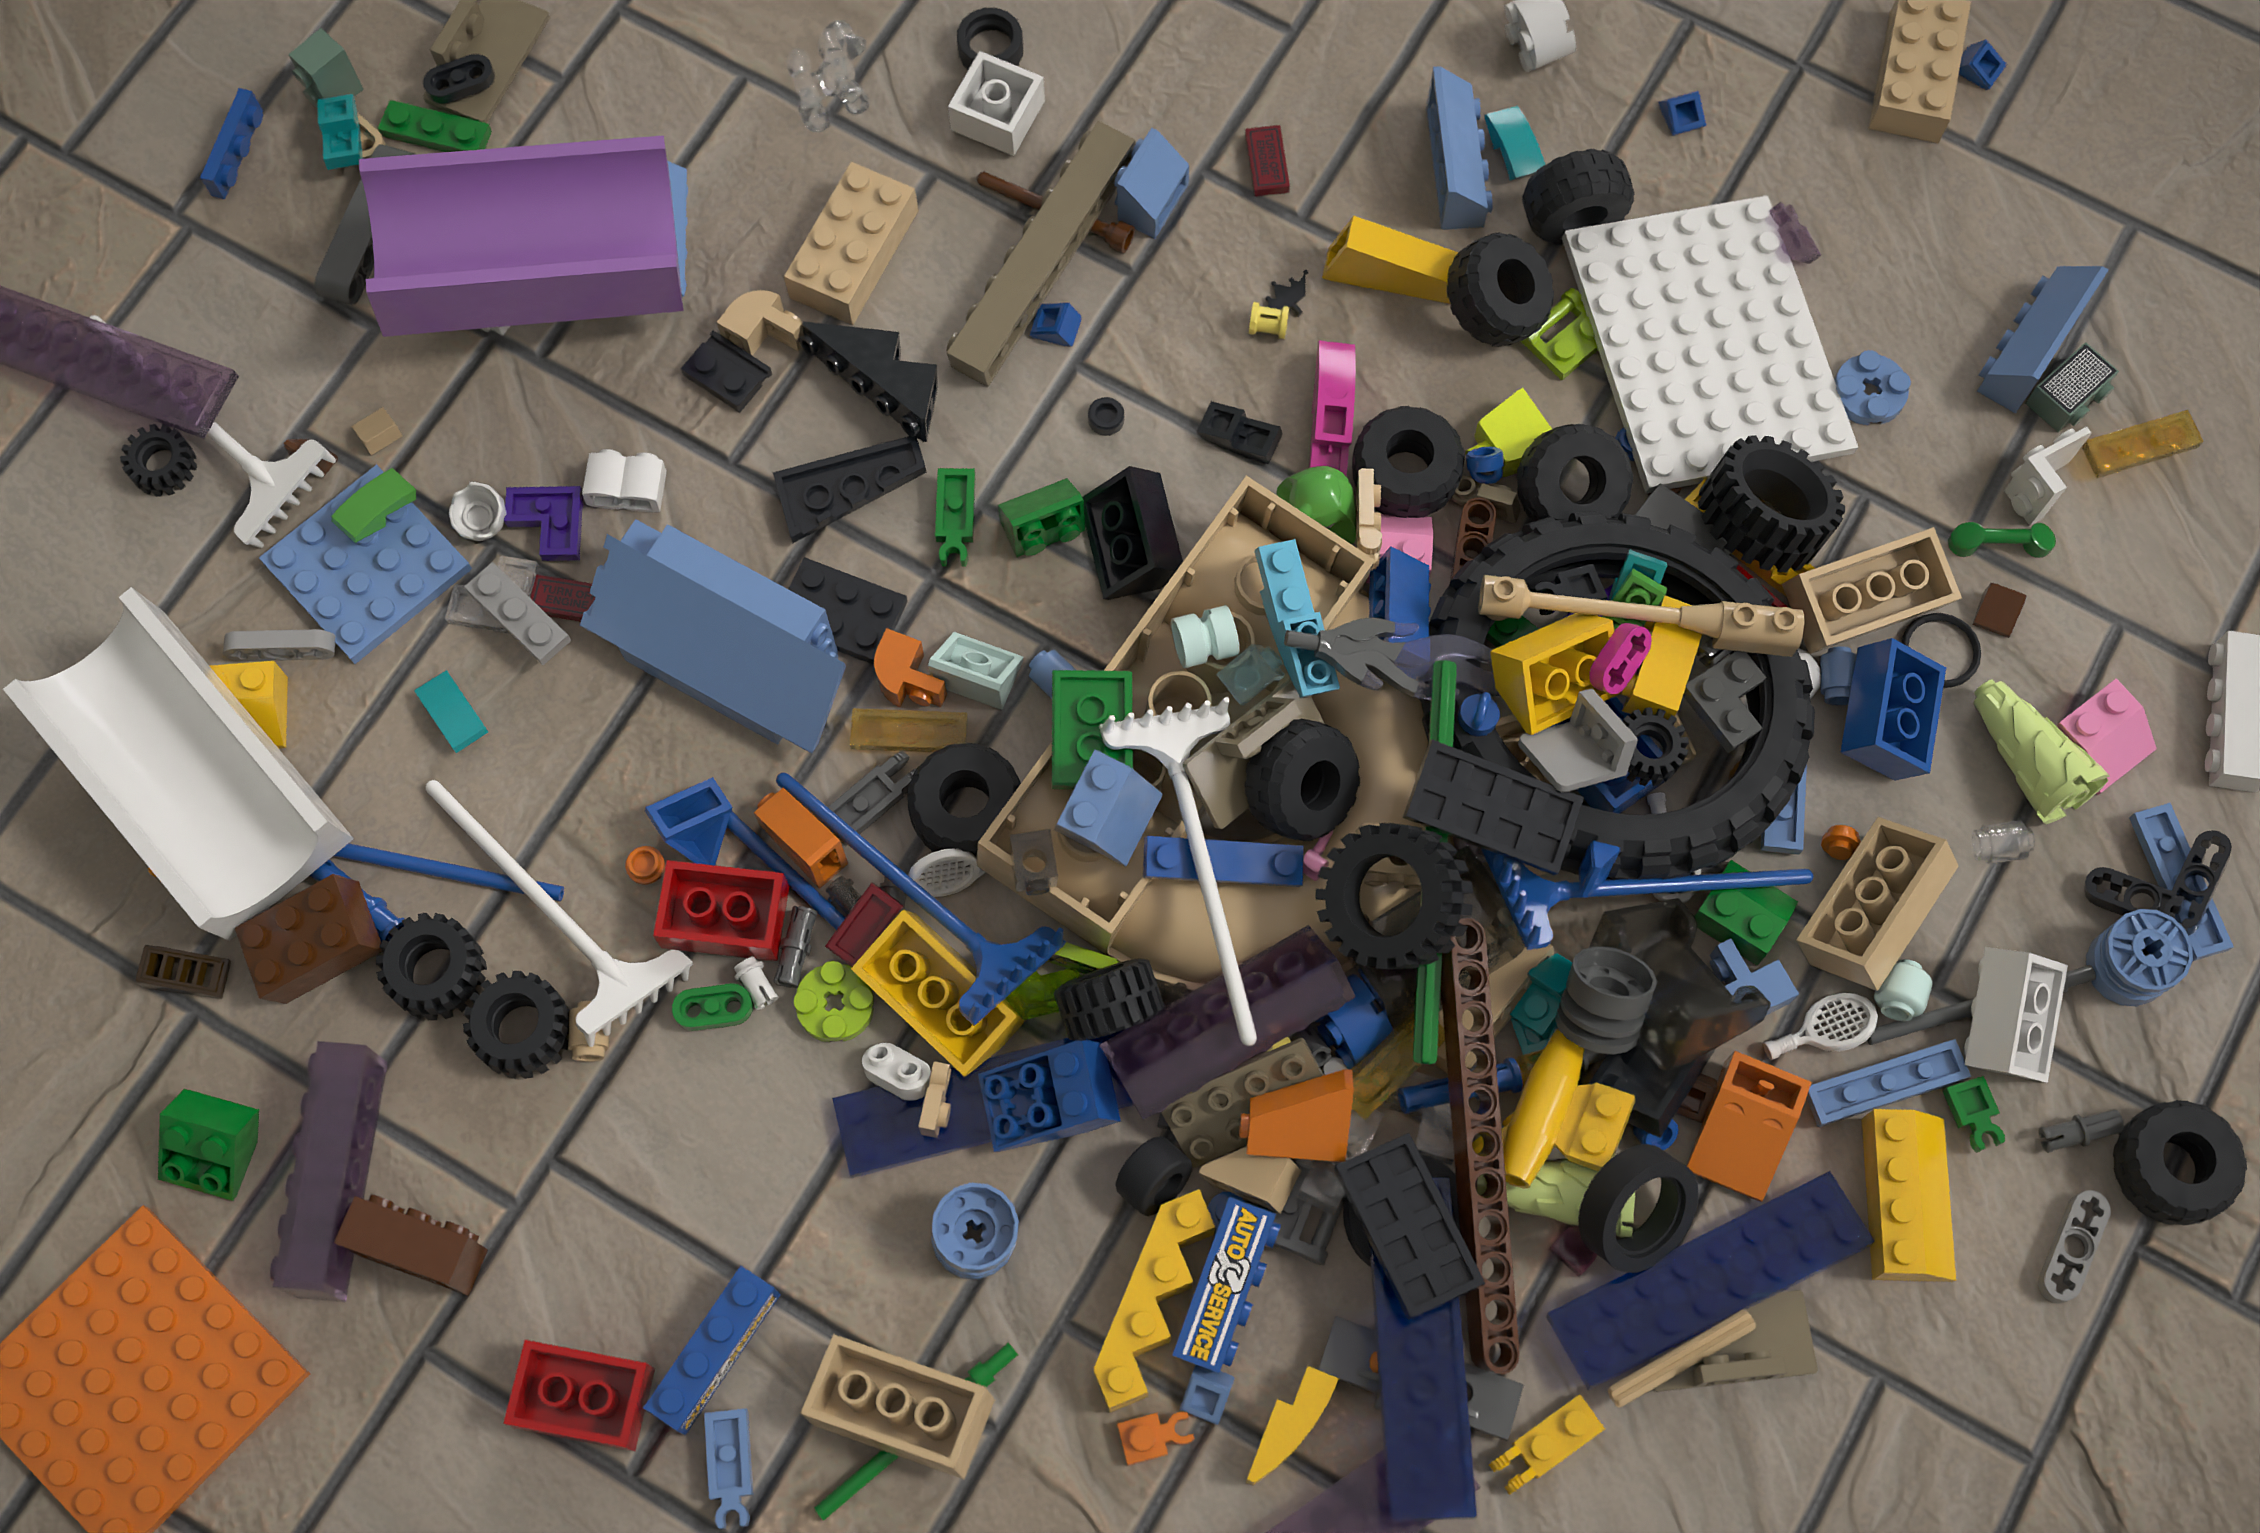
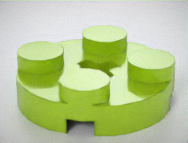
(834, 1025)

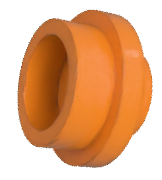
(1840, 841)
(645, 865)

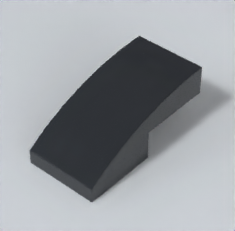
(1237, 433)

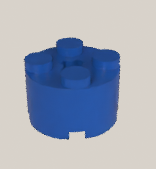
(1355, 1026)

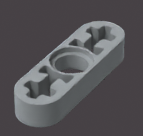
(279, 645)
(2074, 1215)

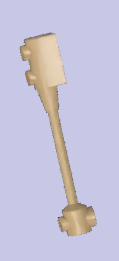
(1730, 624)

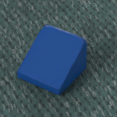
(1981, 64)
(1683, 112)
(1056, 324)
(1596, 866)

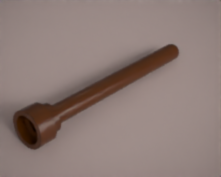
(1118, 234)

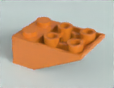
(1748, 1125)

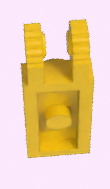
(1550, 1441)

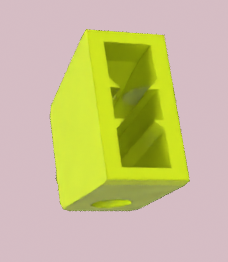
(1511, 429)

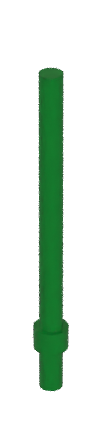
(980, 1374)

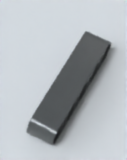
(351, 252)

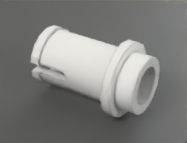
(755, 982)

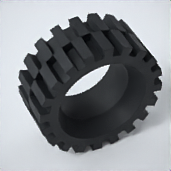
(1788, 483)
(1440, 904)

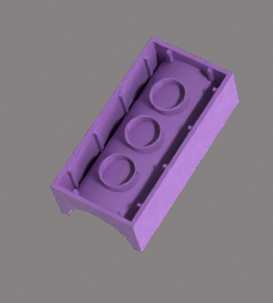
(521, 235)

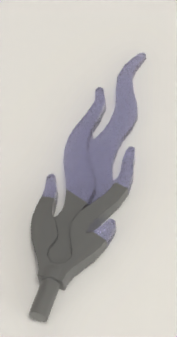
(1359, 654)

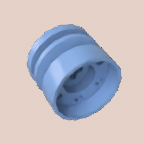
(2122, 968)
(977, 1207)

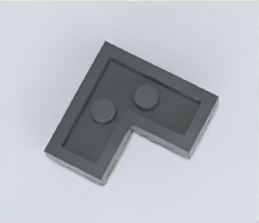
(1717, 702)

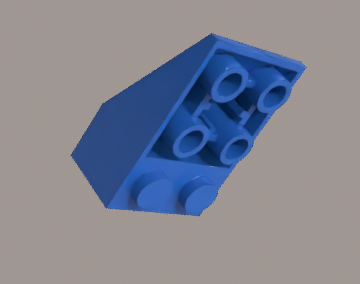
(1049, 1096)

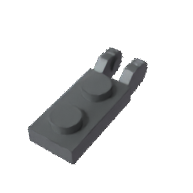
(873, 794)

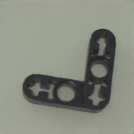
(2166, 900)

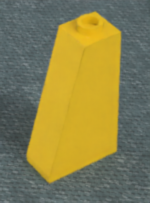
(1388, 261)

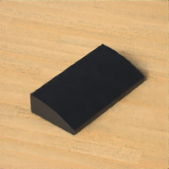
(1655, 1090)

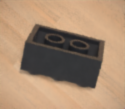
(1131, 533)

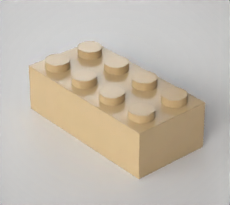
(1920, 68)
(851, 243)
(1872, 590)
(1877, 903)
(898, 1406)

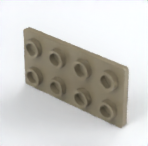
(499, 31)
(1221, 764)
(1209, 1119)
(1774, 1349)

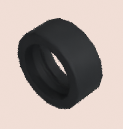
(990, 19)

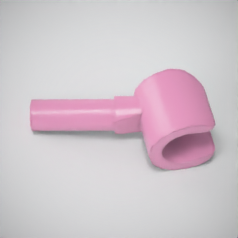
(1313, 859)

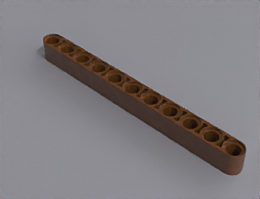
(1490, 1160)

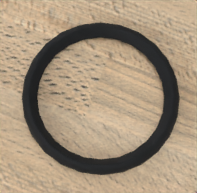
(1964, 627)

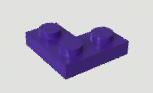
(555, 511)

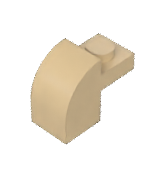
(755, 317)

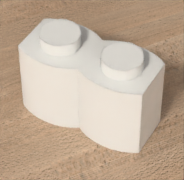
(624, 481)

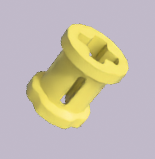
(1268, 320)

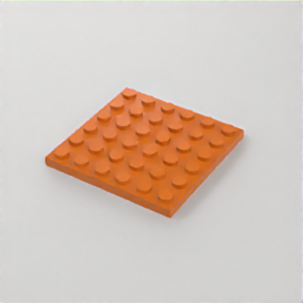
(137, 1380)

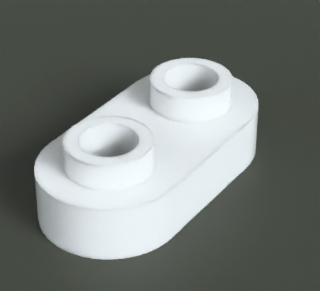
(890, 1069)

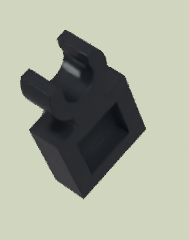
(1577, 582)

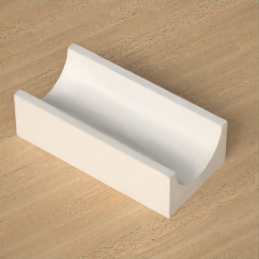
(183, 770)

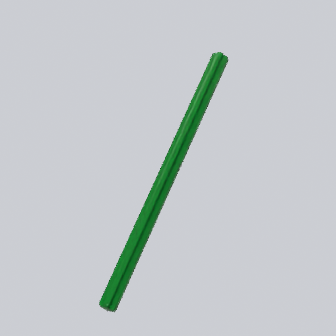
(1429, 975)

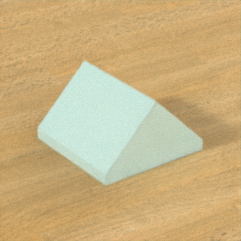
(975, 669)

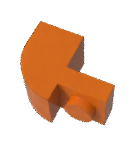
(897, 673)

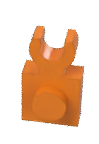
(1146, 1439)

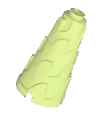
(2043, 759)
(1559, 1194)

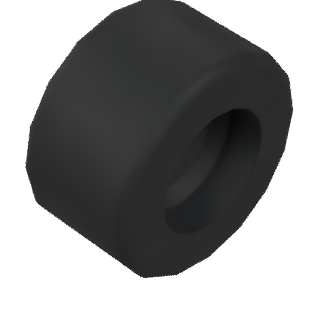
(1153, 1175)

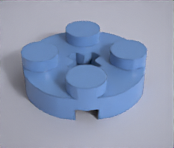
(1881, 372)

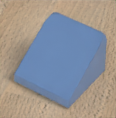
(1207, 1394)

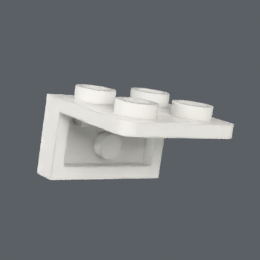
(2036, 483)

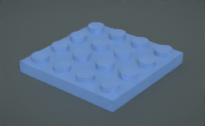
(369, 585)

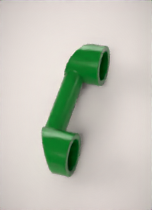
(1968, 536)

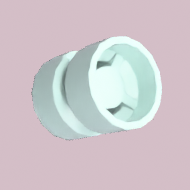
(1205, 636)

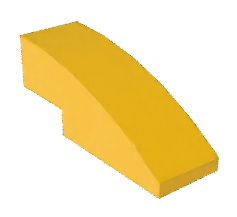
(1292, 1423)

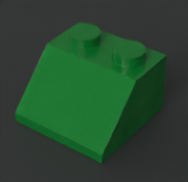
(1746, 916)

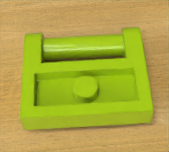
(1572, 344)

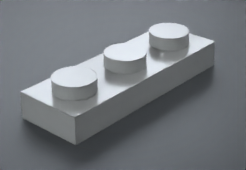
(517, 613)

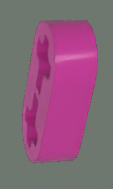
(1620, 658)

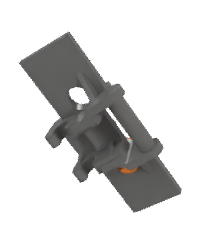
(1353, 1359)

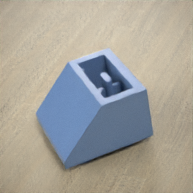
(1150, 184)

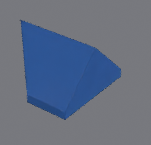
(693, 821)

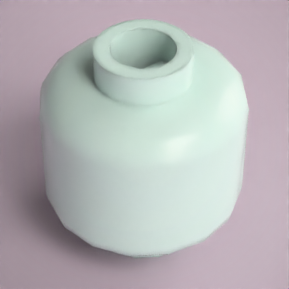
(1904, 991)

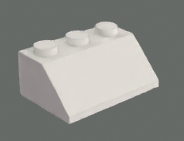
(2015, 1014)

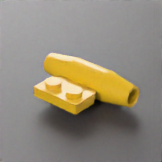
(1558, 1112)

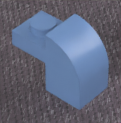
(1770, 980)

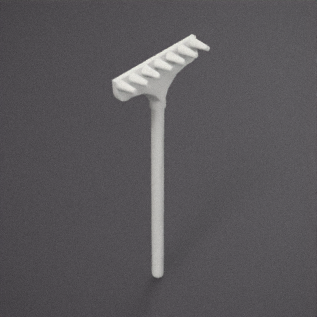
(270, 481)
(1170, 740)
(621, 982)

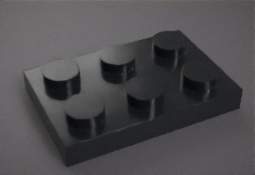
(854, 607)

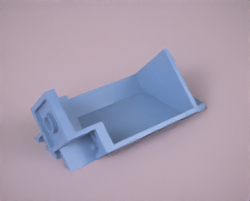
(717, 632)

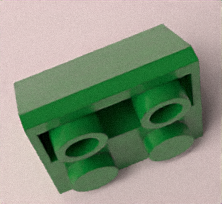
(1043, 517)
(206, 1143)

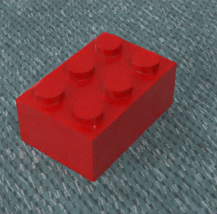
(721, 910)
(579, 1395)

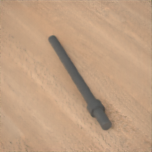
(1958, 1011)

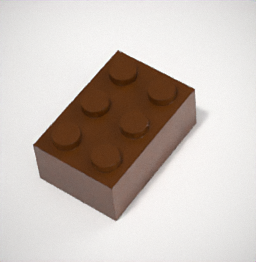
(308, 939)
(412, 1243)

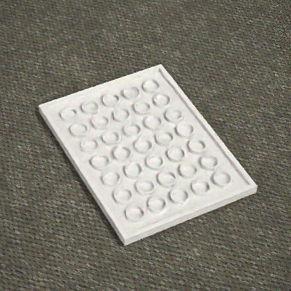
(1706, 338)

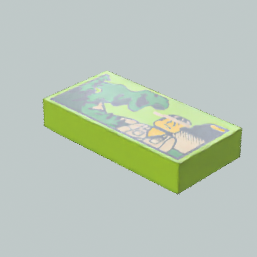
(1081, 958)

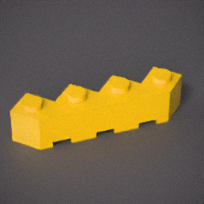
(1157, 1276)

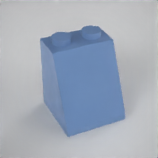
(1109, 808)

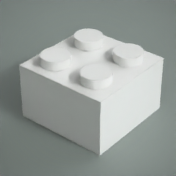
(996, 103)

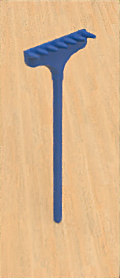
(1532, 896)
(998, 966)

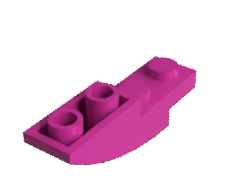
(1333, 405)

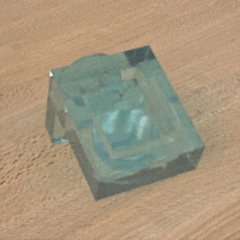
(1251, 672)

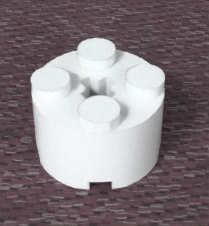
(1539, 31)

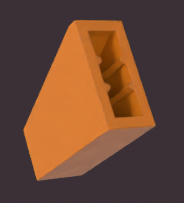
(801, 836)
(1302, 1119)

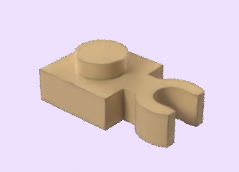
(935, 1110)

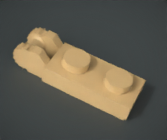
(1367, 521)

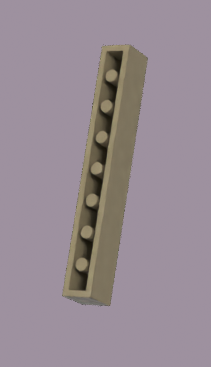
(1040, 255)

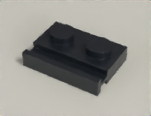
(726, 371)

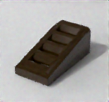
(150, 964)

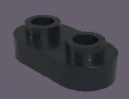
(459, 77)

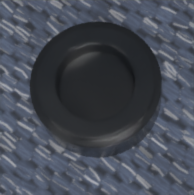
(1106, 416)

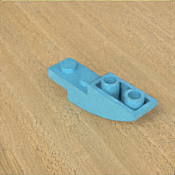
(1291, 608)

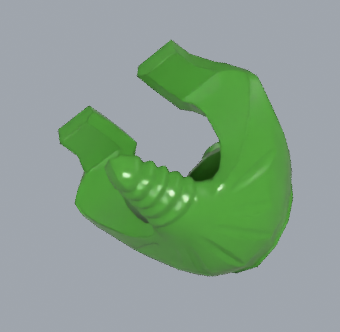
(1323, 496)

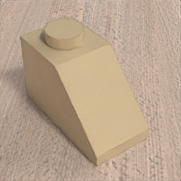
(1254, 1177)

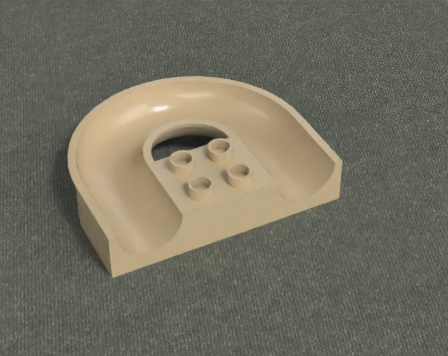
(1168, 917)

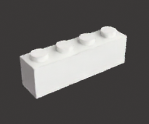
(2235, 713)

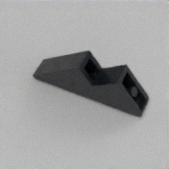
(873, 369)

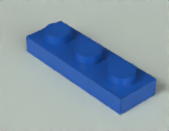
(232, 144)

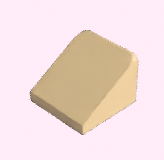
(377, 431)

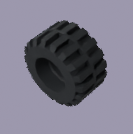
(410, 945)
(1109, 999)
(496, 1003)

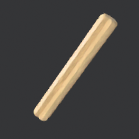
(1681, 1358)

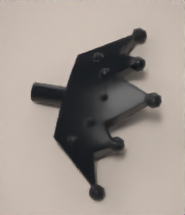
(1289, 295)

